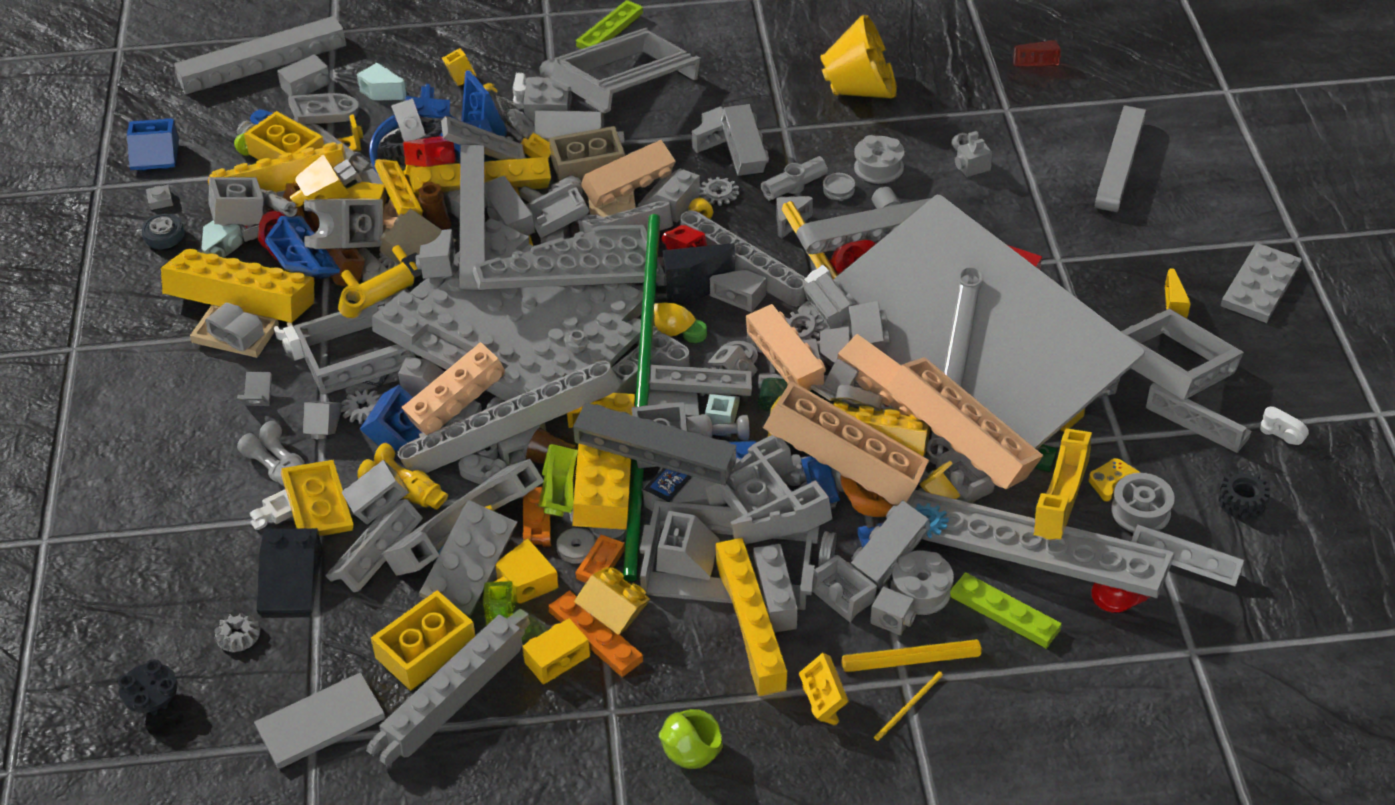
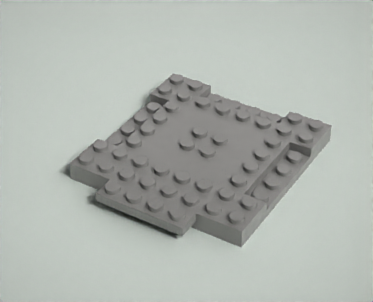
(516, 324)

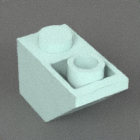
(381, 84)
(221, 239)
(722, 409)

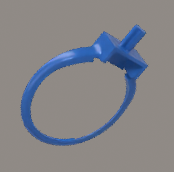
(425, 106)

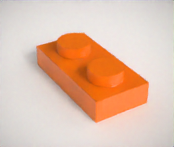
(603, 554)

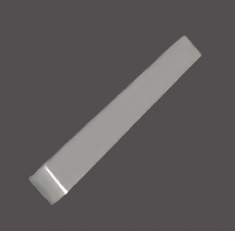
(471, 214)
(509, 418)

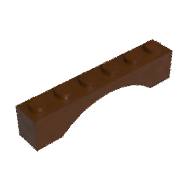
(345, 258)

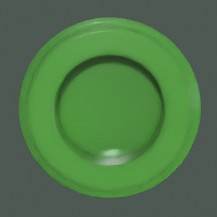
(696, 332)

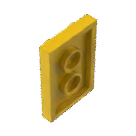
(317, 497)

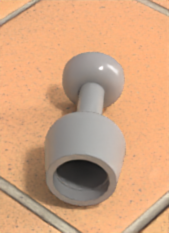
(703, 425)

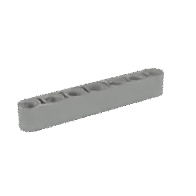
(1120, 159)
(867, 225)
(780, 279)

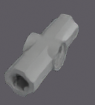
(794, 178)

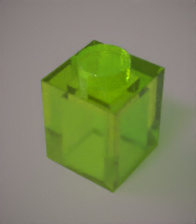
(498, 600)

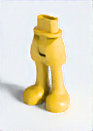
(419, 485)

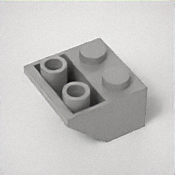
(686, 547)

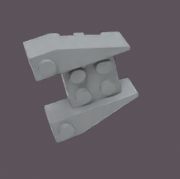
(763, 500)

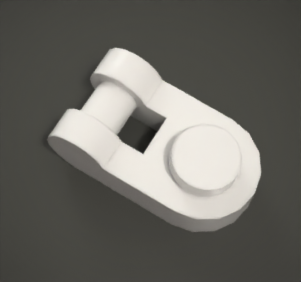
(519, 90)
(1283, 426)

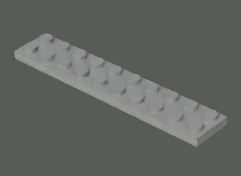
(1077, 554)

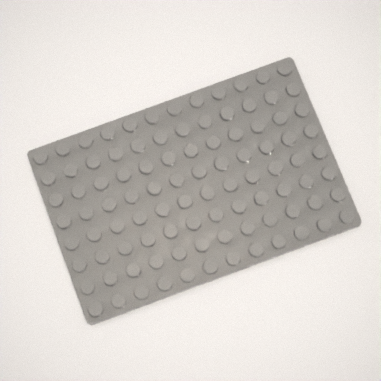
(1032, 343)

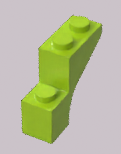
(558, 481)

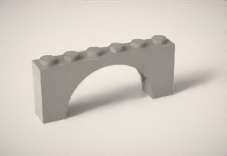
(423, 543)

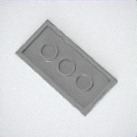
(319, 720)

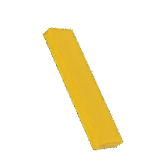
(397, 186)

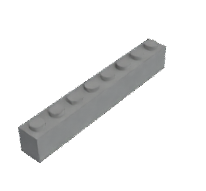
(260, 55)

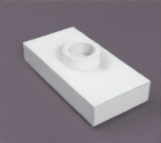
(408, 120)

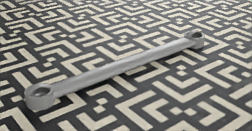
(958, 341)

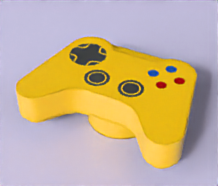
(1107, 476)

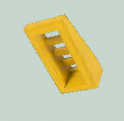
(1175, 295)

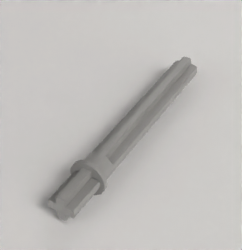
(355, 158)

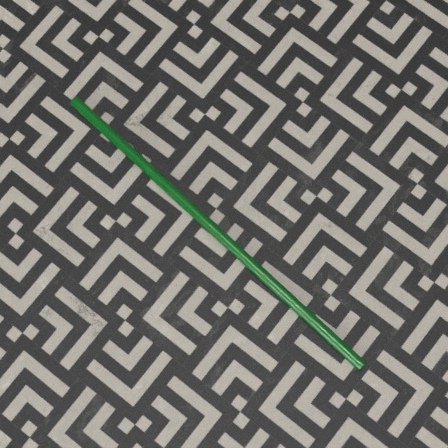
(642, 395)

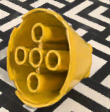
(857, 63)

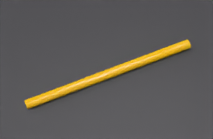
(907, 707)

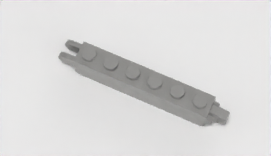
(450, 688)

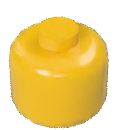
(702, 206)

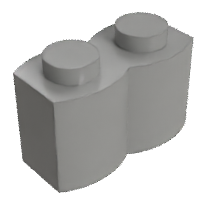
(234, 326)

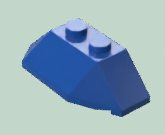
(288, 246)

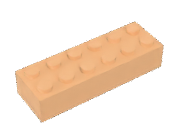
(964, 422)
(846, 444)

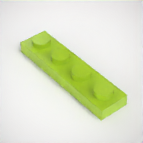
(610, 25)
(1006, 610)

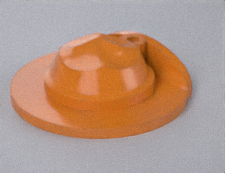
(865, 501)

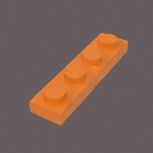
(602, 640)

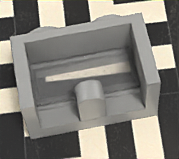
(967, 479)
(843, 587)

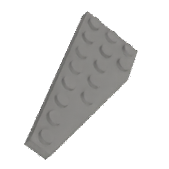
(591, 258)

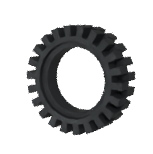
(393, 144)

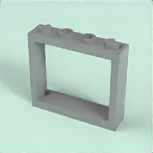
(1221, 355)
(355, 369)

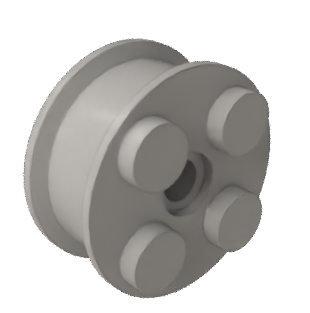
(879, 159)
(1142, 501)
(924, 578)

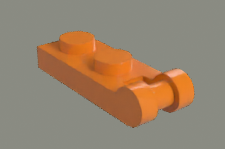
(535, 522)

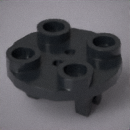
(148, 687)

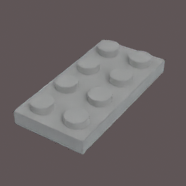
(1261, 282)
(469, 556)

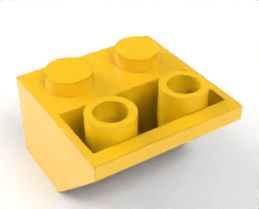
(612, 599)

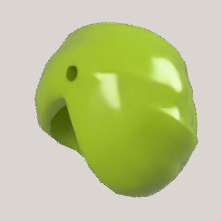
(691, 738)

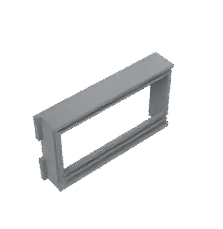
(570, 68)
(718, 521)

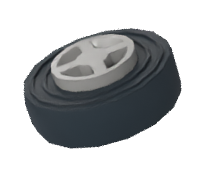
(162, 231)

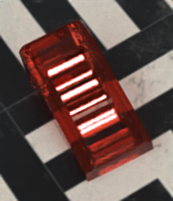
(1050, 56)

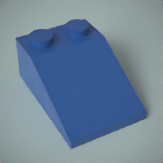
(480, 106)

